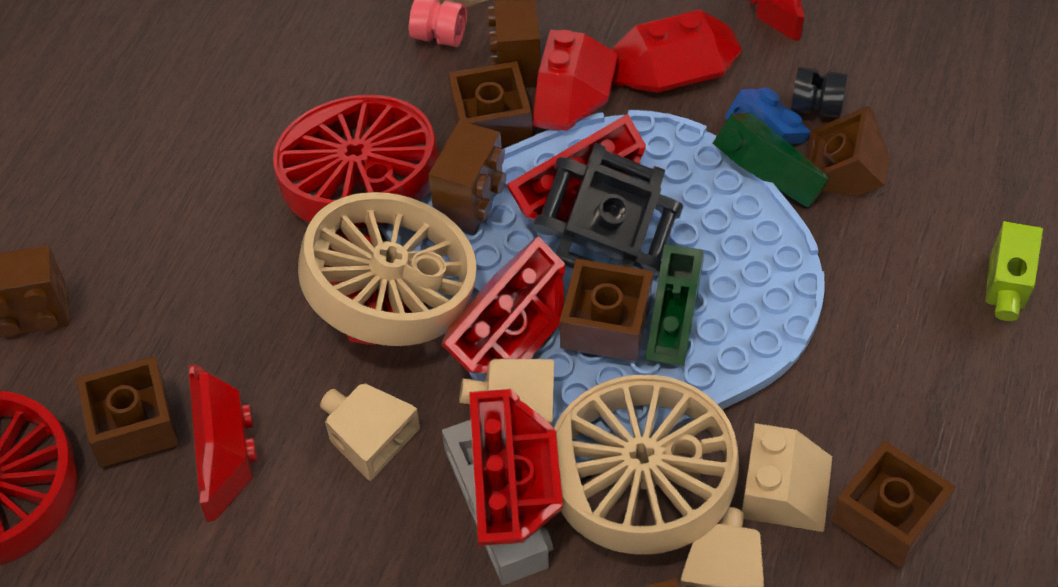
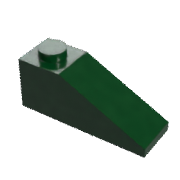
(770, 157)
(674, 304)

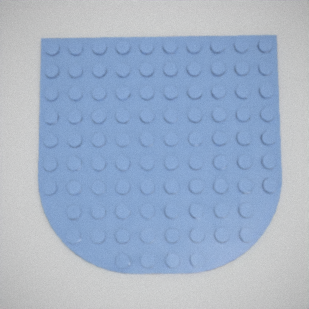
(756, 283)

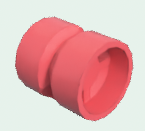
(438, 21)

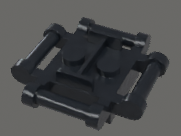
(609, 210)

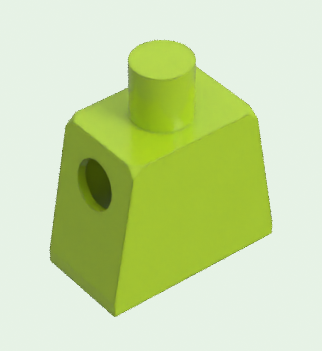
(1013, 269)

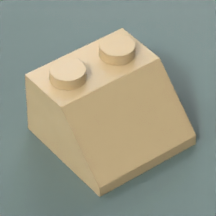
(786, 479)

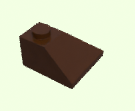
(850, 153)

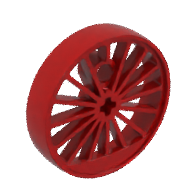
(364, 160)
(13, 466)

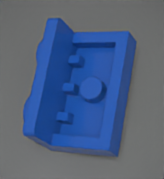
(768, 107)

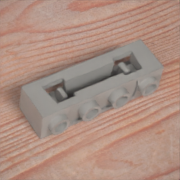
(509, 560)

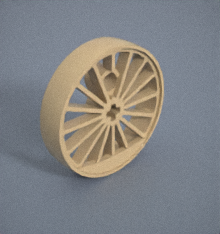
(386, 267)
(622, 460)

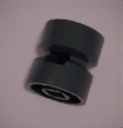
(819, 92)

